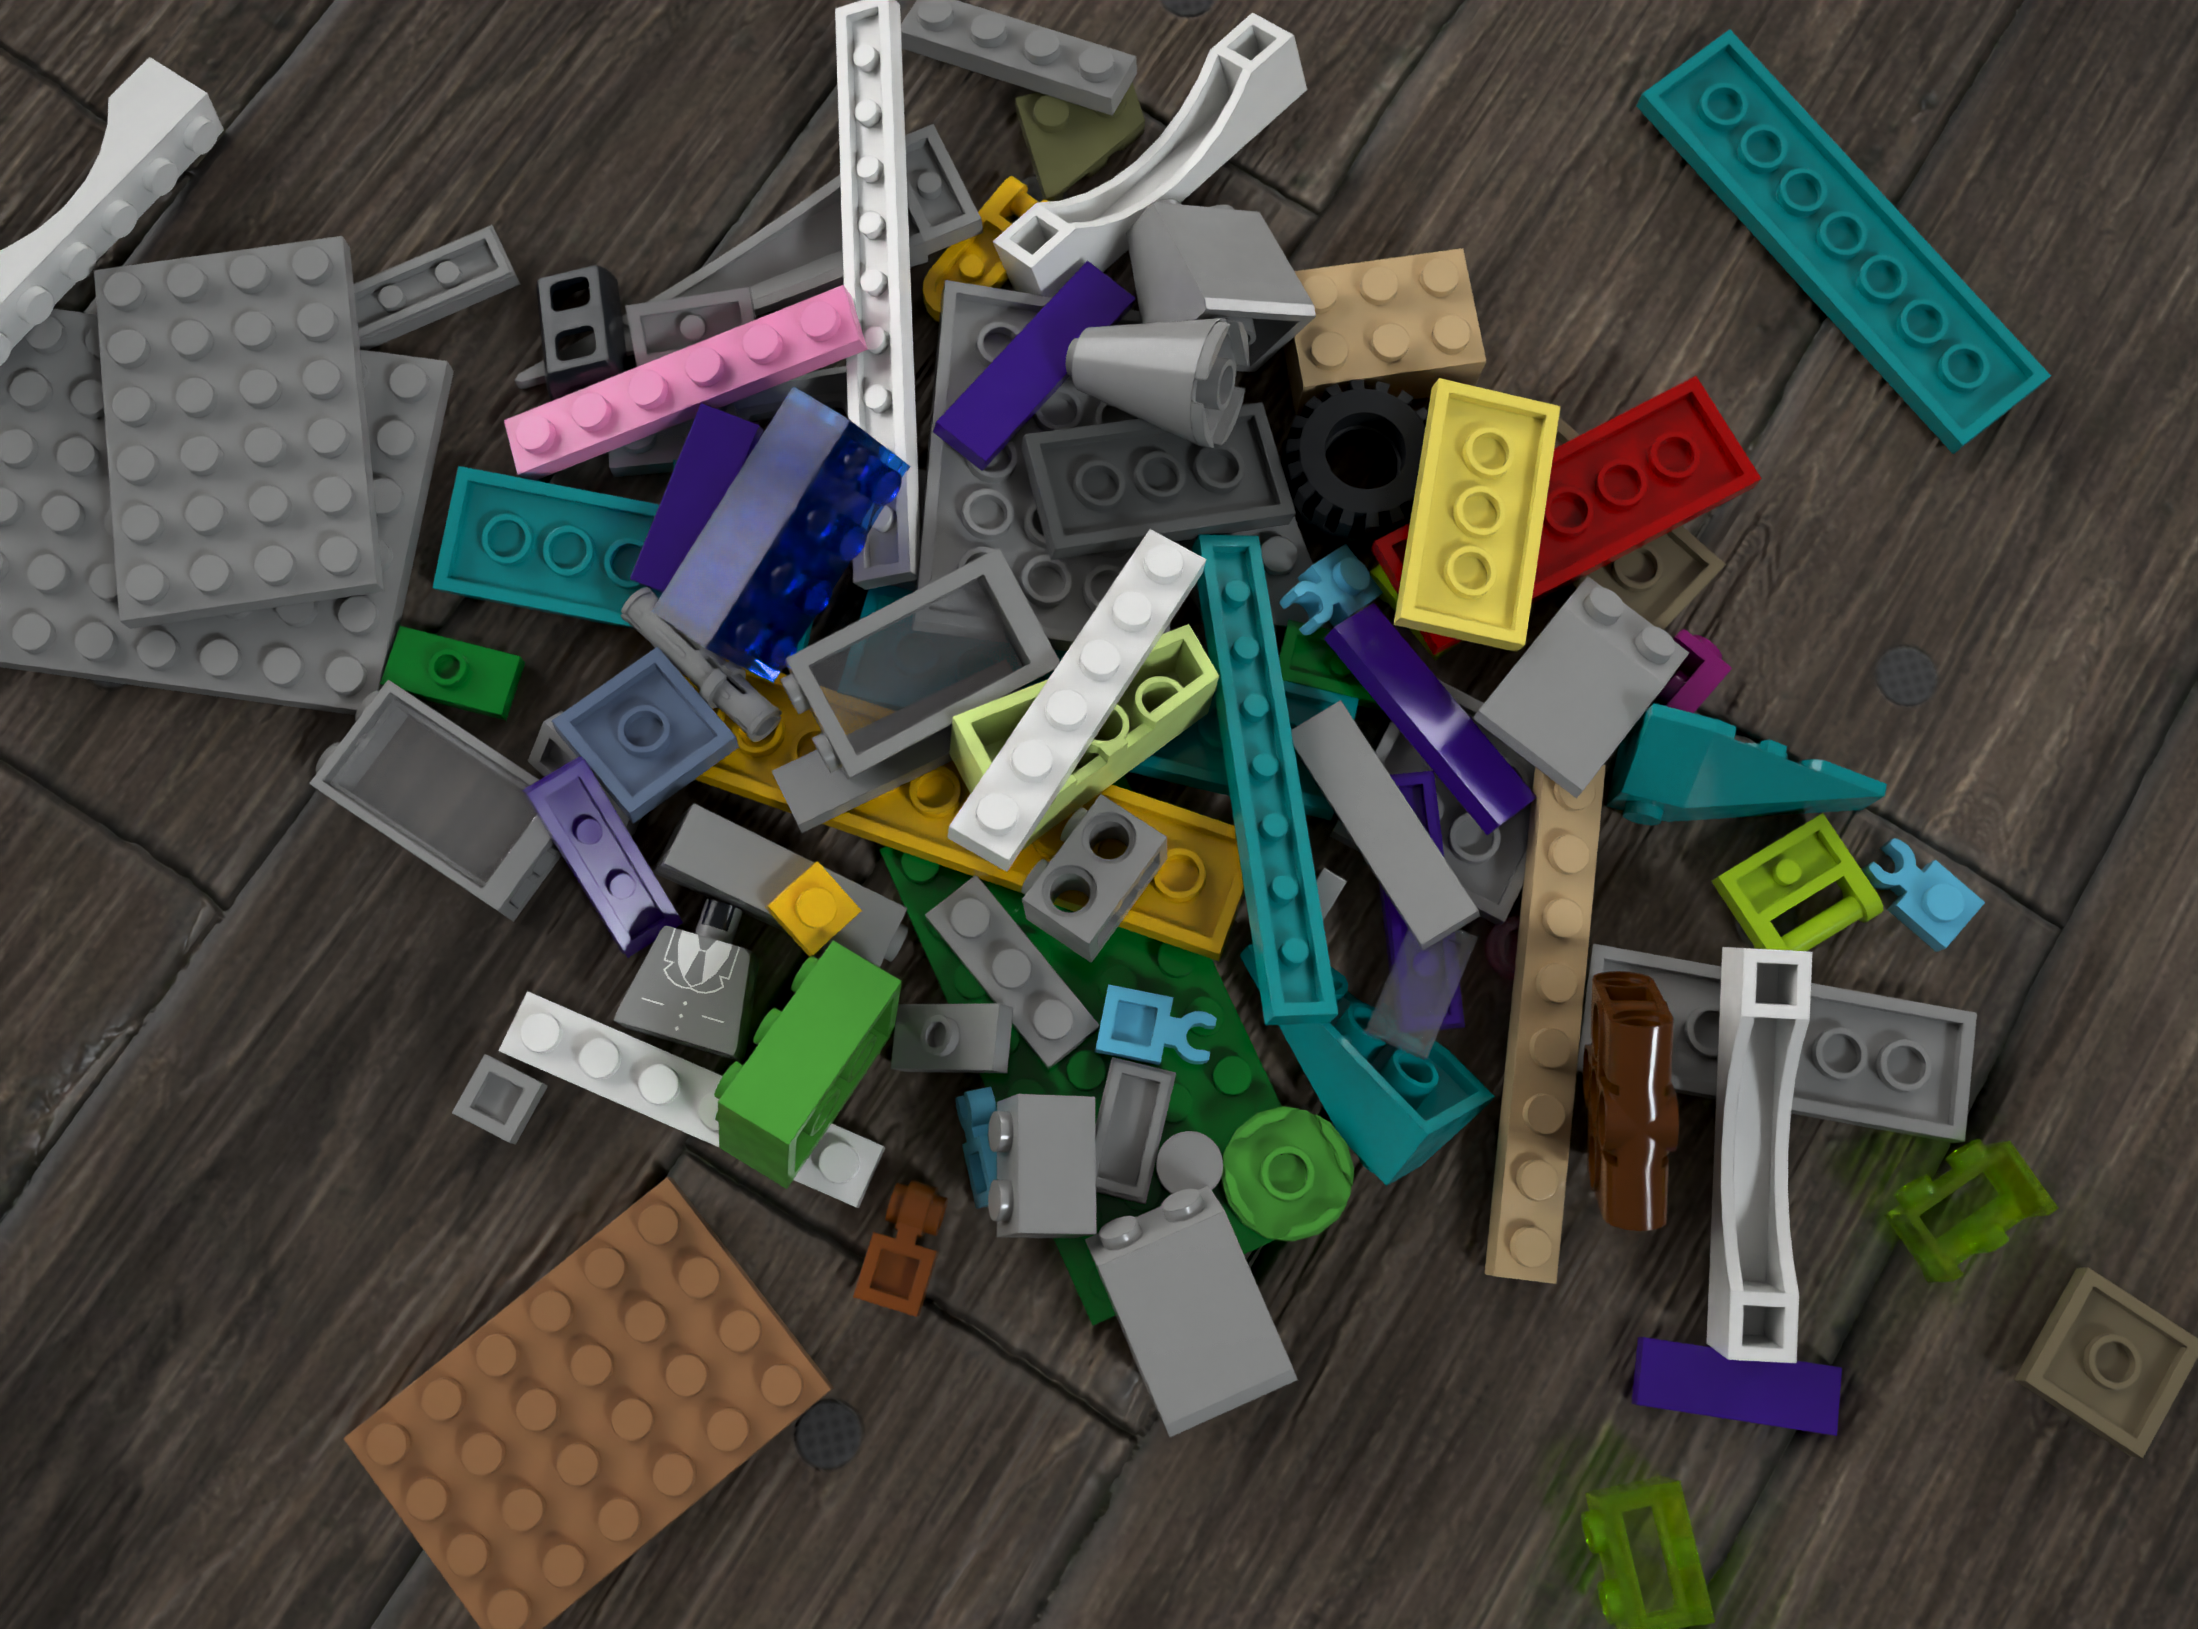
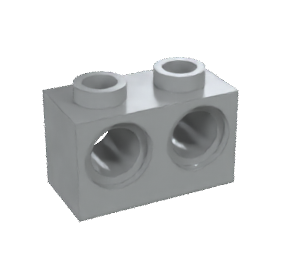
(1108, 883)

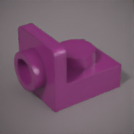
(1696, 675)

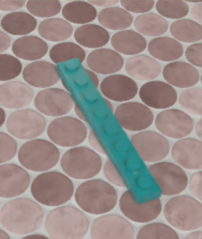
(1264, 785)

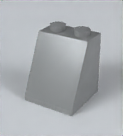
(1217, 266)
(1190, 1309)

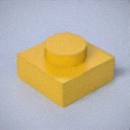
(813, 908)

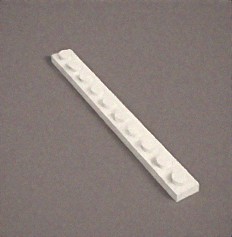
(879, 270)

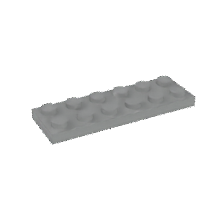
(1860, 1061)

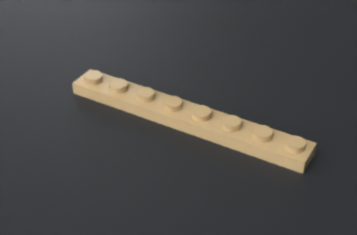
(1544, 1032)

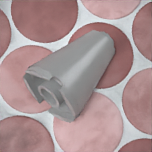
(1166, 373)

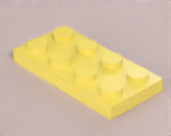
(1477, 515)

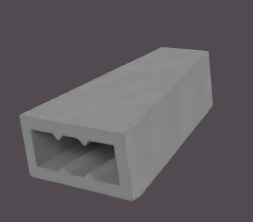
(750, 871)

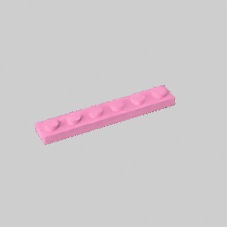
(675, 385)

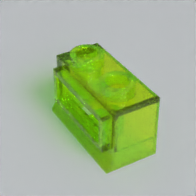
(1982, 1231)
(1607, 1535)

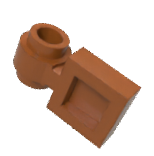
(898, 1269)

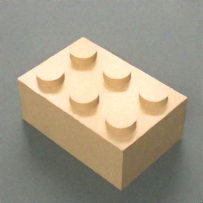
(1388, 324)

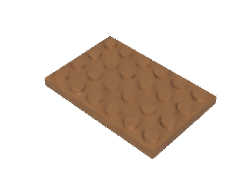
(588, 1414)

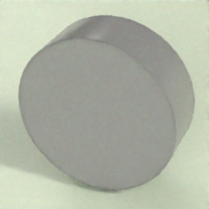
(1188, 1162)

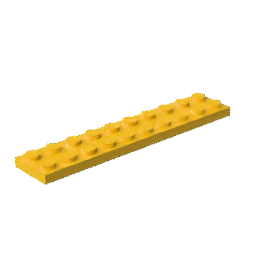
(1184, 905)

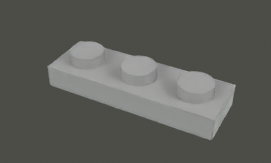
(1012, 971)

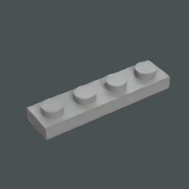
(1019, 53)

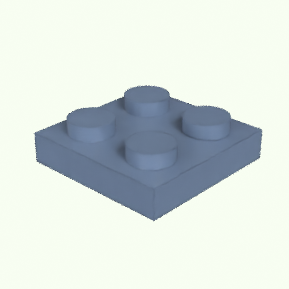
(645, 734)

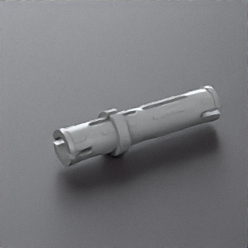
(719, 681)

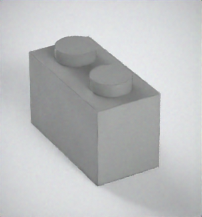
(1044, 1166)

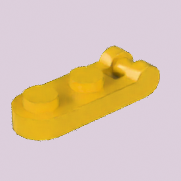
(976, 258)

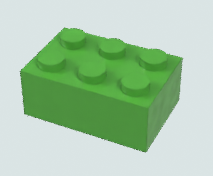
(806, 1062)

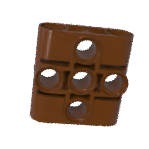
(1630, 1100)

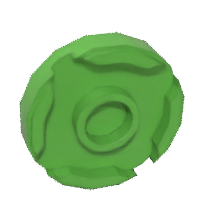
(1287, 1174)

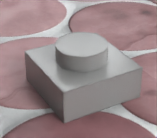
(500, 1099)

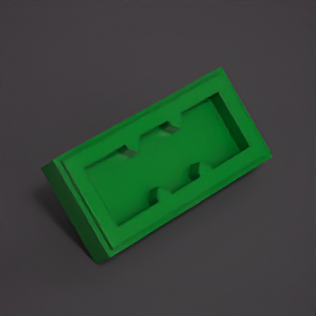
(454, 672)

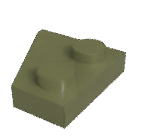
(1072, 139)

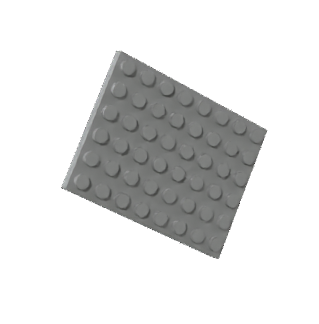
(61, 557)

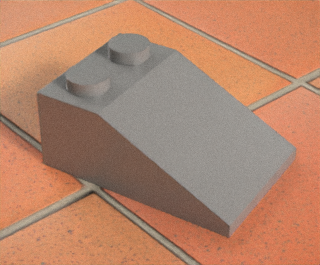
(1581, 686)

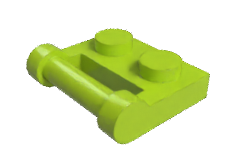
(1790, 874)

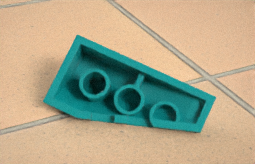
(1694, 769)
(1379, 1097)

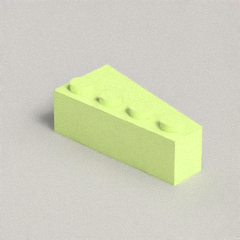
(1158, 705)

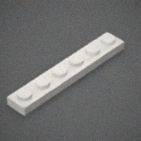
(1076, 701)
(666, 1089)

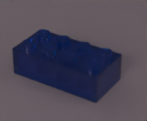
(782, 536)

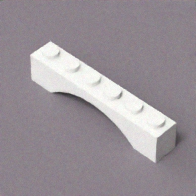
(1237, 94)
(150, 139)
(1751, 1253)

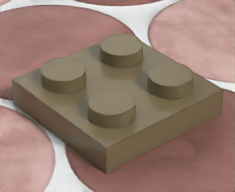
(2109, 1362)

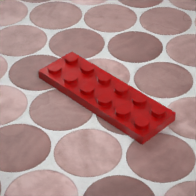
(1622, 489)

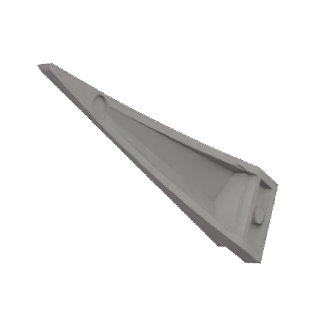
(804, 247)

